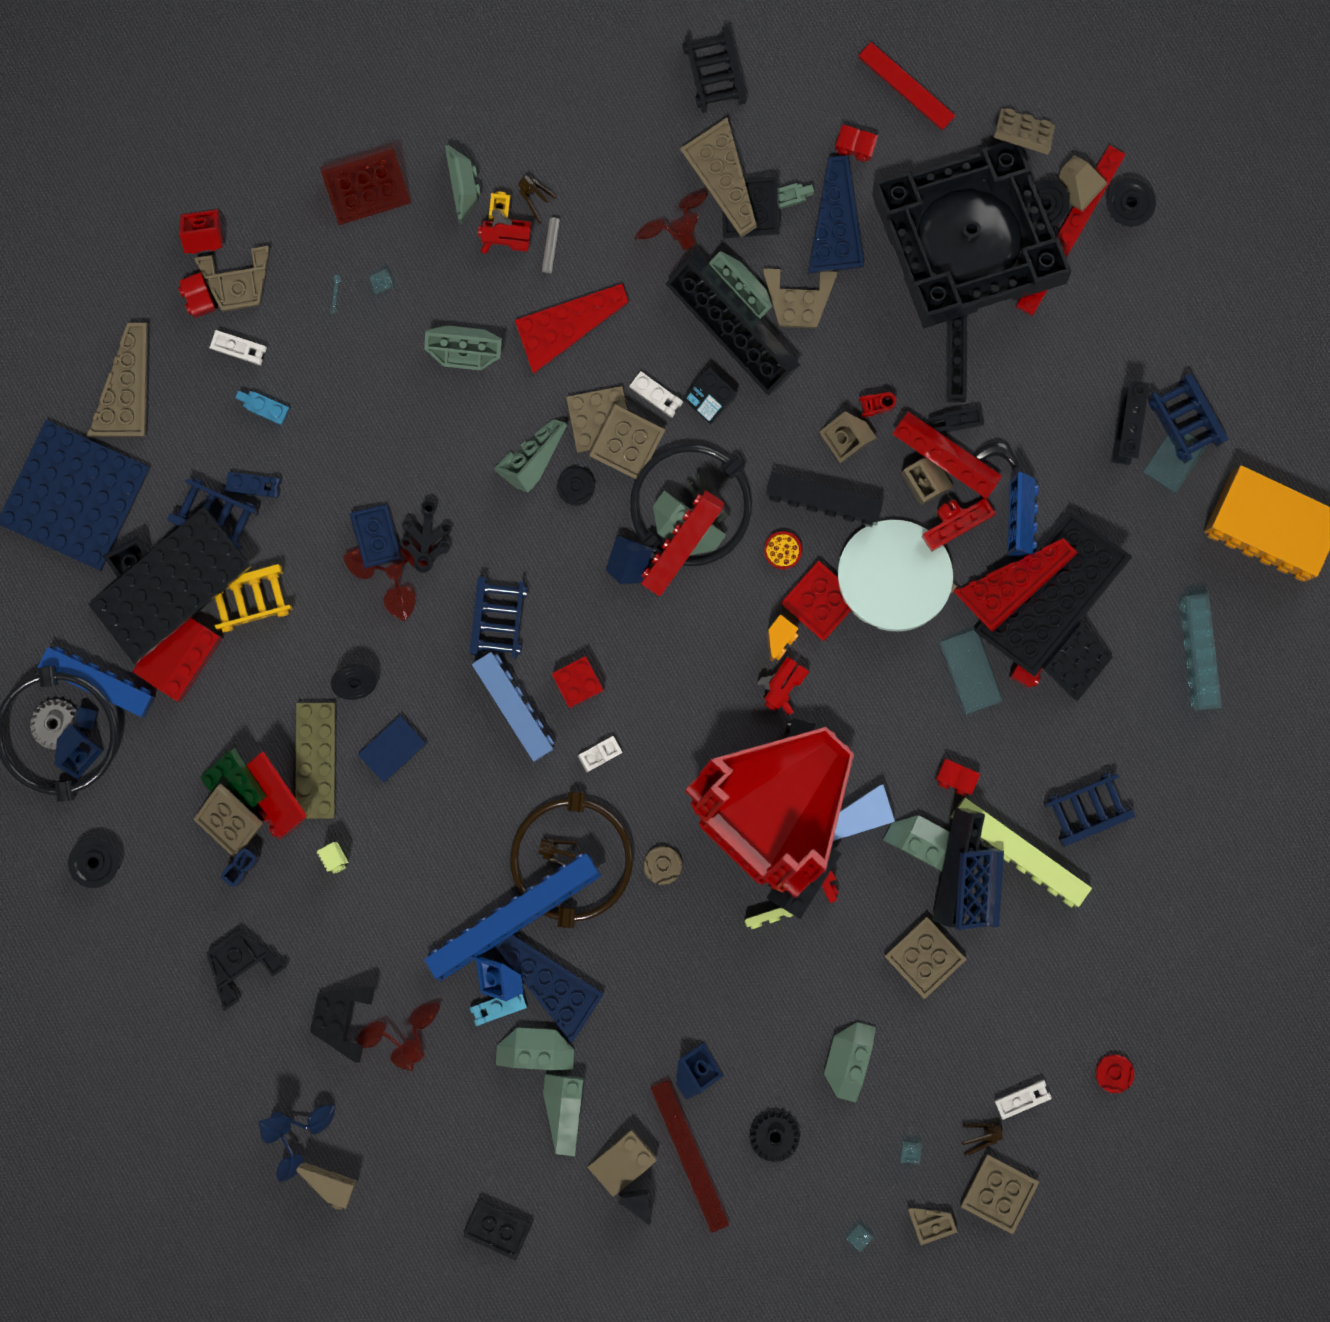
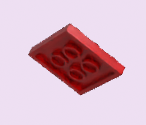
(817, 601)

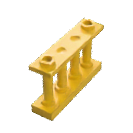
(253, 579)

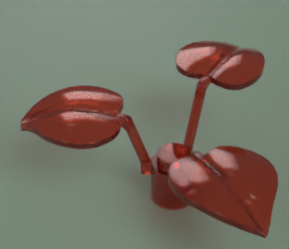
(683, 226)
(397, 601)
(410, 1052)

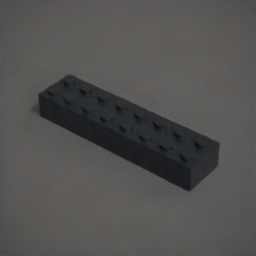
(732, 324)

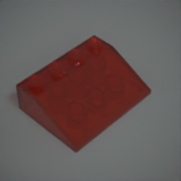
(365, 185)

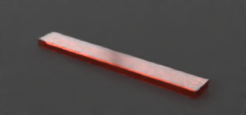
(689, 1156)

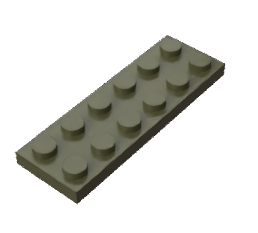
(316, 759)

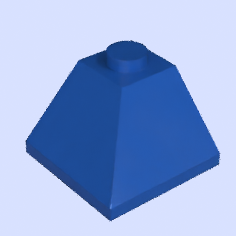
(498, 979)

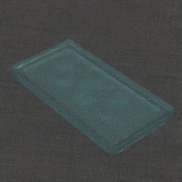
(971, 672)

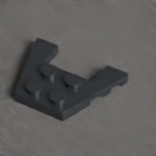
(235, 957)
(333, 1017)

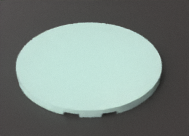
(894, 576)

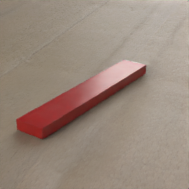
(906, 86)

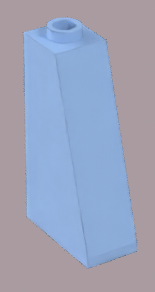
(864, 814)

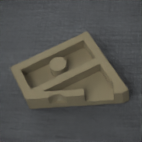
(931, 1224)

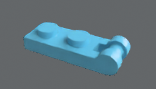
(497, 1008)

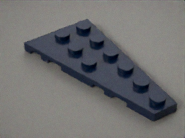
(837, 229)
(557, 989)

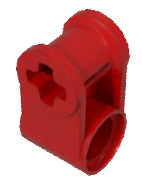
(875, 404)

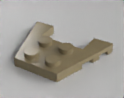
(236, 288)
(798, 307)

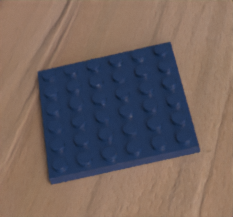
(73, 495)

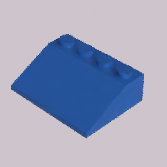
(1021, 515)

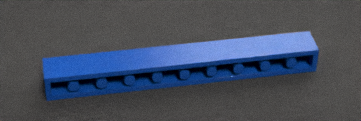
(512, 917)

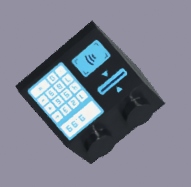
(710, 396)

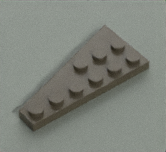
(718, 167)
(125, 392)

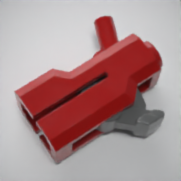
(504, 232)
(780, 687)

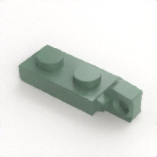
(794, 195)

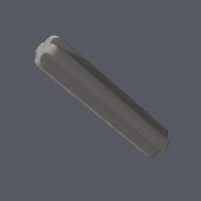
(550, 246)

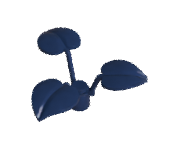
(278, 1124)

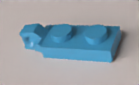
(263, 406)

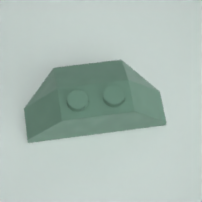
(463, 183)
(742, 283)
(463, 347)
(669, 513)
(920, 839)
(535, 1050)
(849, 1060)

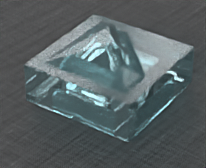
(381, 282)
(911, 1152)
(859, 1237)

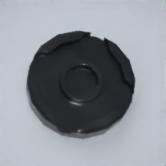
(575, 486)

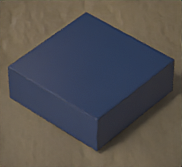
(85, 718)

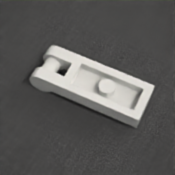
(237, 347)
(655, 394)
(1022, 1100)

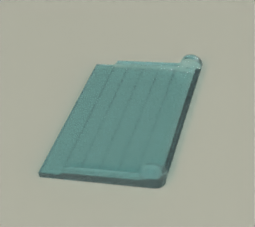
(1167, 467)

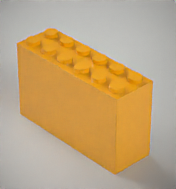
(1272, 524)

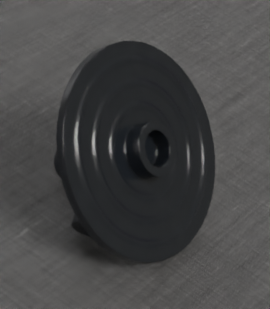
(353, 682)

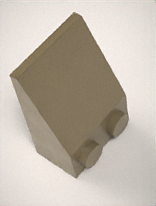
(622, 1162)
(329, 1185)

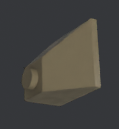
(1081, 182)
(847, 436)

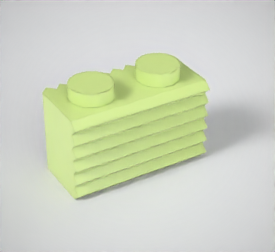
(333, 857)

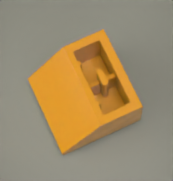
(779, 635)

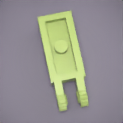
(772, 916)

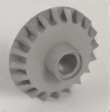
(44, 714)

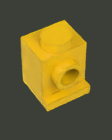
(502, 199)

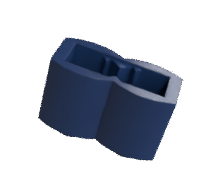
(237, 872)

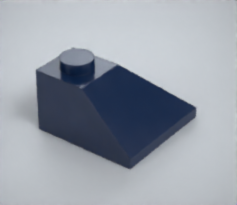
(75, 752)
(696, 1071)

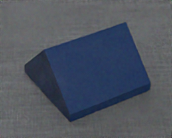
(628, 561)

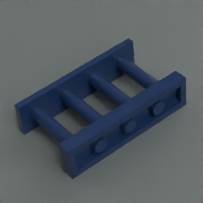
(1206, 418)
(180, 518)
(482, 607)
(1086, 828)

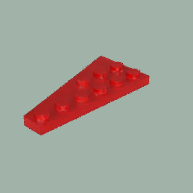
(560, 327)
(1009, 587)

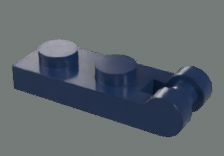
(252, 485)

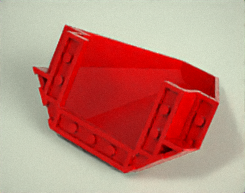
(776, 806)

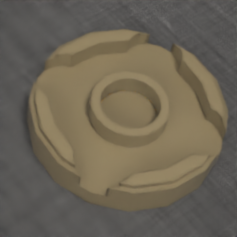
(662, 865)

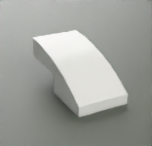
(600, 754)

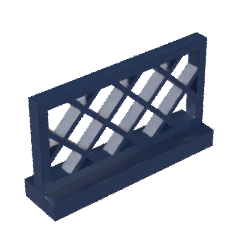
(990, 888)

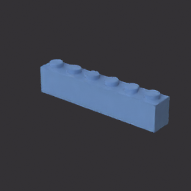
(513, 707)

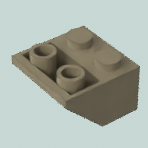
(926, 480)

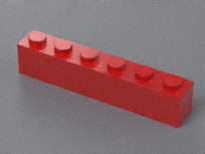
(947, 455)
(682, 543)

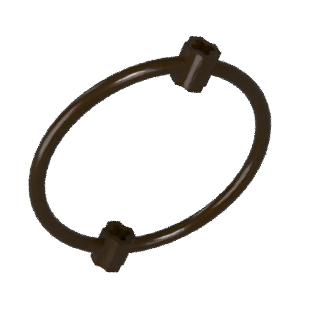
(576, 803)

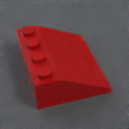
(179, 659)
(279, 807)

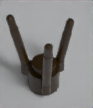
(531, 186)
(548, 849)
(991, 1134)

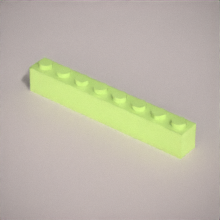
(1030, 859)

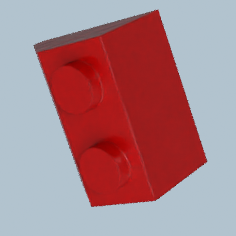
(200, 231)

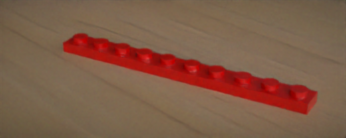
(1076, 221)

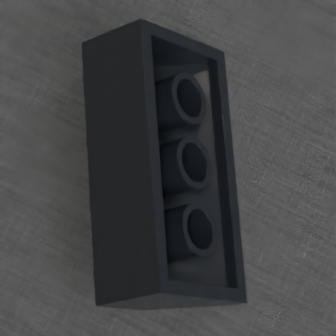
(798, 905)

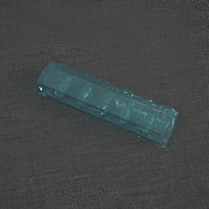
(1201, 652)

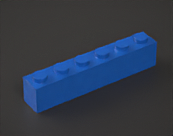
(116, 691)

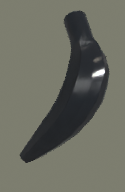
(996, 449)

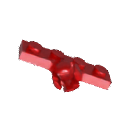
(956, 522)

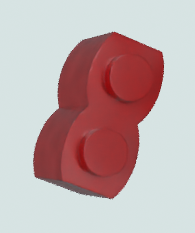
(856, 143)
(197, 295)
(957, 777)

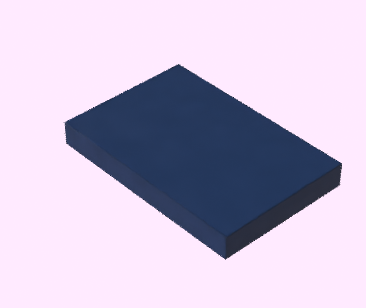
(375, 536)
(392, 749)

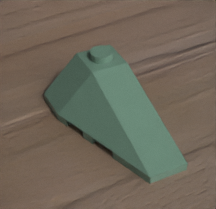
(528, 463)
(563, 1106)

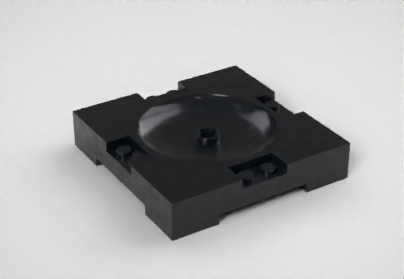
(962, 271)

